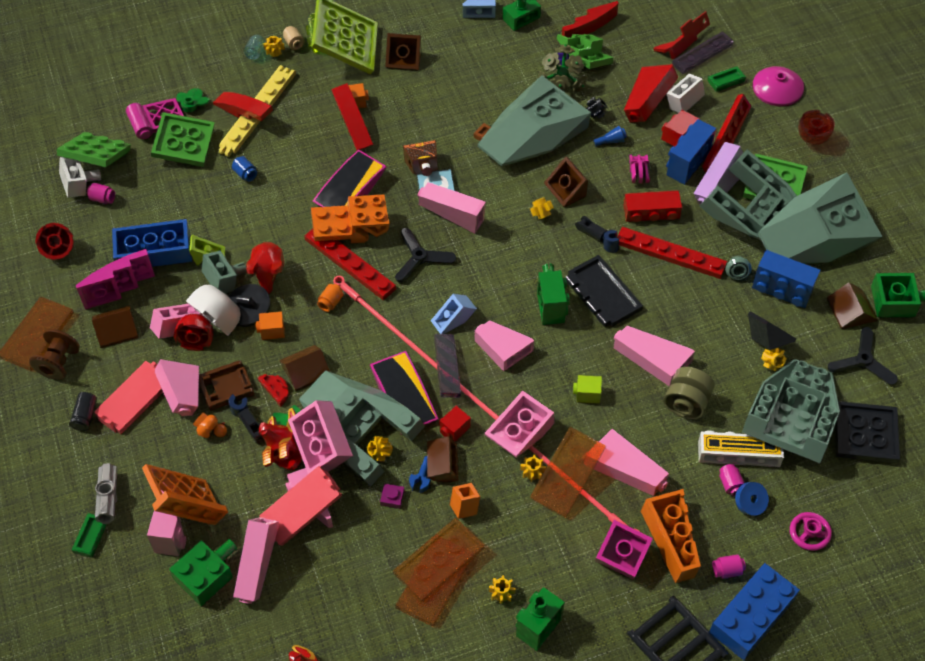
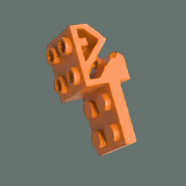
(352, 221)

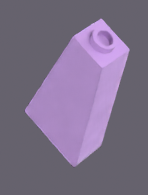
(719, 172)

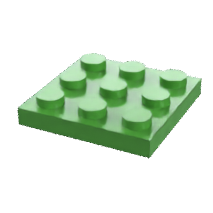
(183, 139)
(94, 149)
(790, 172)

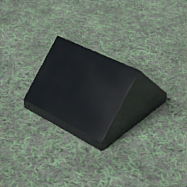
(767, 333)

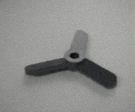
(420, 256)
(869, 363)

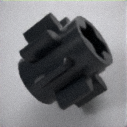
(596, 107)

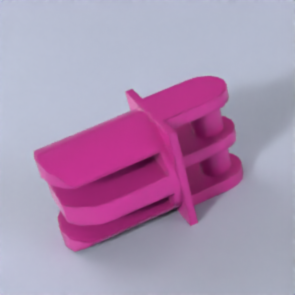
(638, 165)

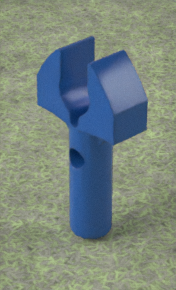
(420, 476)

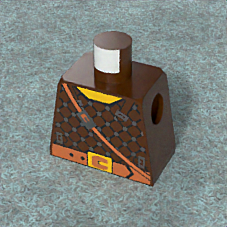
(421, 157)

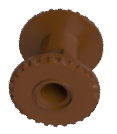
(54, 358)

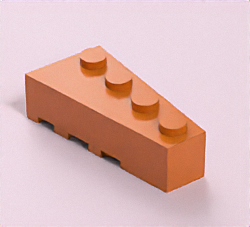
(672, 532)

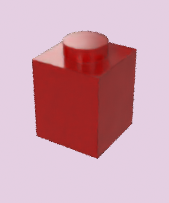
(455, 423)

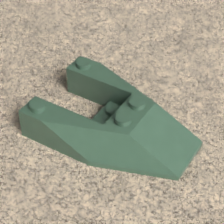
(771, 197)
(359, 411)

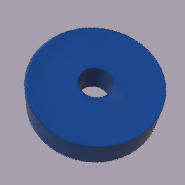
(760, 498)

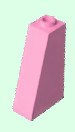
(453, 206)
(653, 353)
(630, 465)
(255, 558)

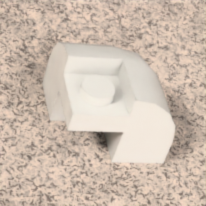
(215, 307)

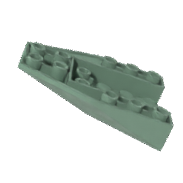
(534, 124)
(821, 224)
(795, 410)

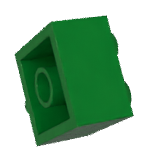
(896, 295)
(552, 296)
(203, 570)
(539, 618)

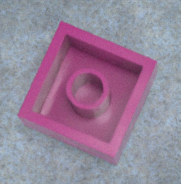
(623, 549)

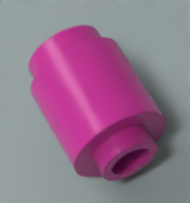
(101, 193)
(731, 479)
(728, 566)

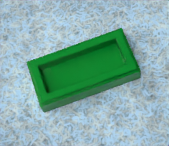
(726, 78)
(88, 537)

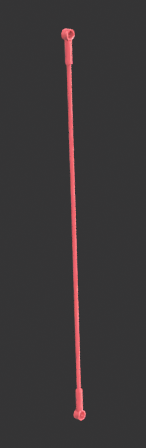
(355, 296)

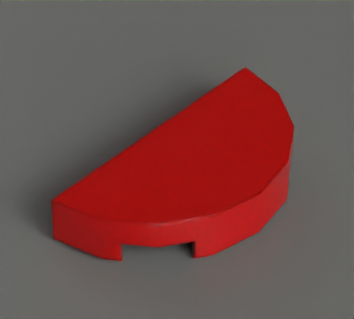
(276, 387)

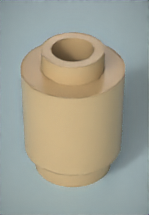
(293, 38)

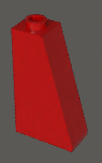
(649, 90)

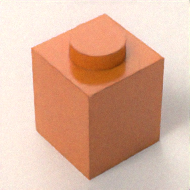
(359, 94)
(270, 325)
(465, 500)

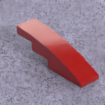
(595, 18)
(243, 105)
(352, 117)

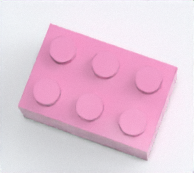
(320, 436)

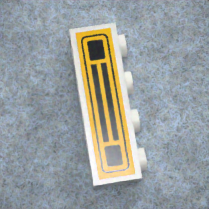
(737, 450)

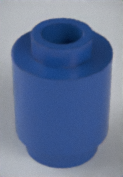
(244, 168)

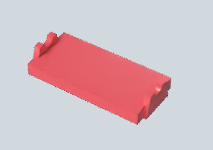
(130, 399)
(302, 504)

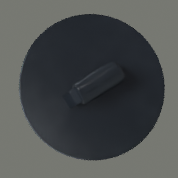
(252, 301)

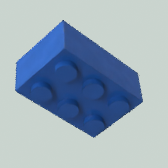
(690, 151)
(785, 278)

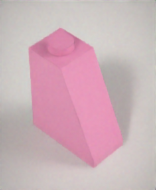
(503, 344)
(179, 385)

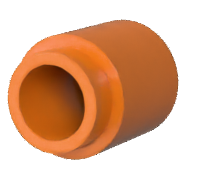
(330, 297)

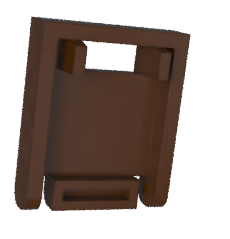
(226, 381)

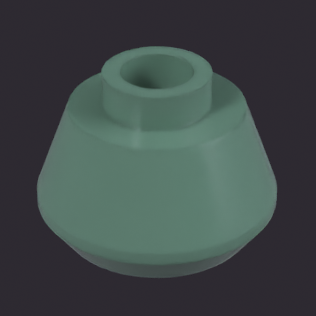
(738, 268)

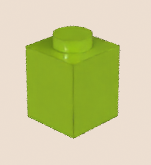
(588, 389)

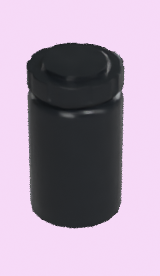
(83, 411)

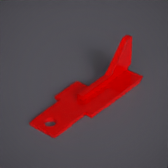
(689, 35)

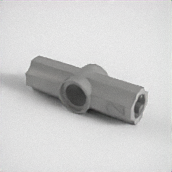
(106, 493)

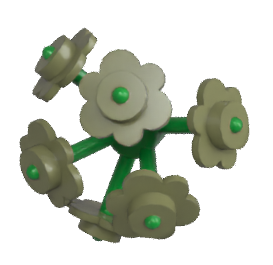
(573, 64)

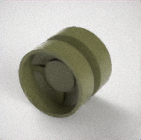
(689, 392)

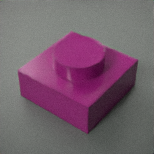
(392, 496)

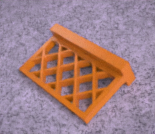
(183, 501)

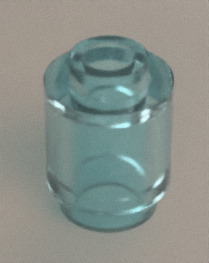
(254, 47)

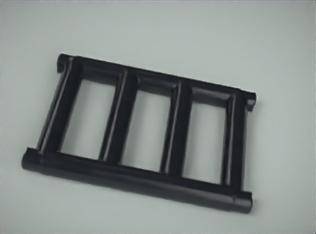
(689, 619)

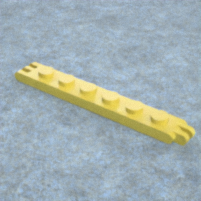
(244, 127)

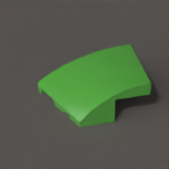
(588, 48)

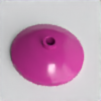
(778, 86)

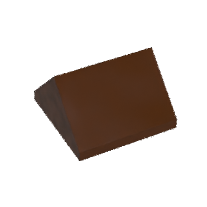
(403, 51)
(567, 183)
(851, 306)
(114, 326)
(304, 367)

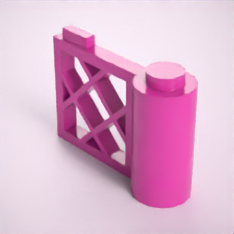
(142, 119)

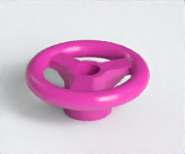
(813, 521)

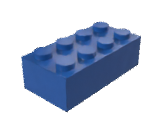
(164, 242)
(754, 611)

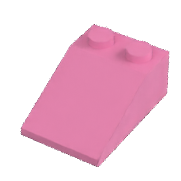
(521, 424)
(166, 534)

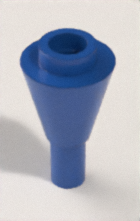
(614, 136)

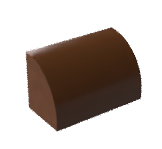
(442, 460)

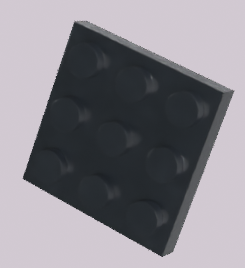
(867, 432)

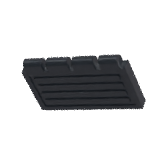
(603, 292)

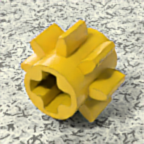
(274, 46)
(541, 208)
(773, 358)
(379, 448)
(532, 462)
(502, 583)

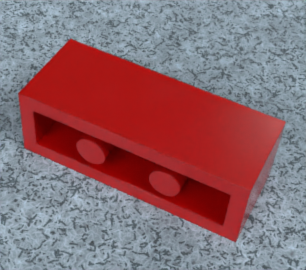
(652, 206)

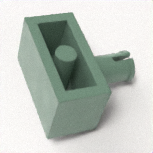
(220, 273)

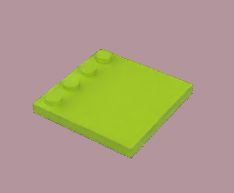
(345, 35)

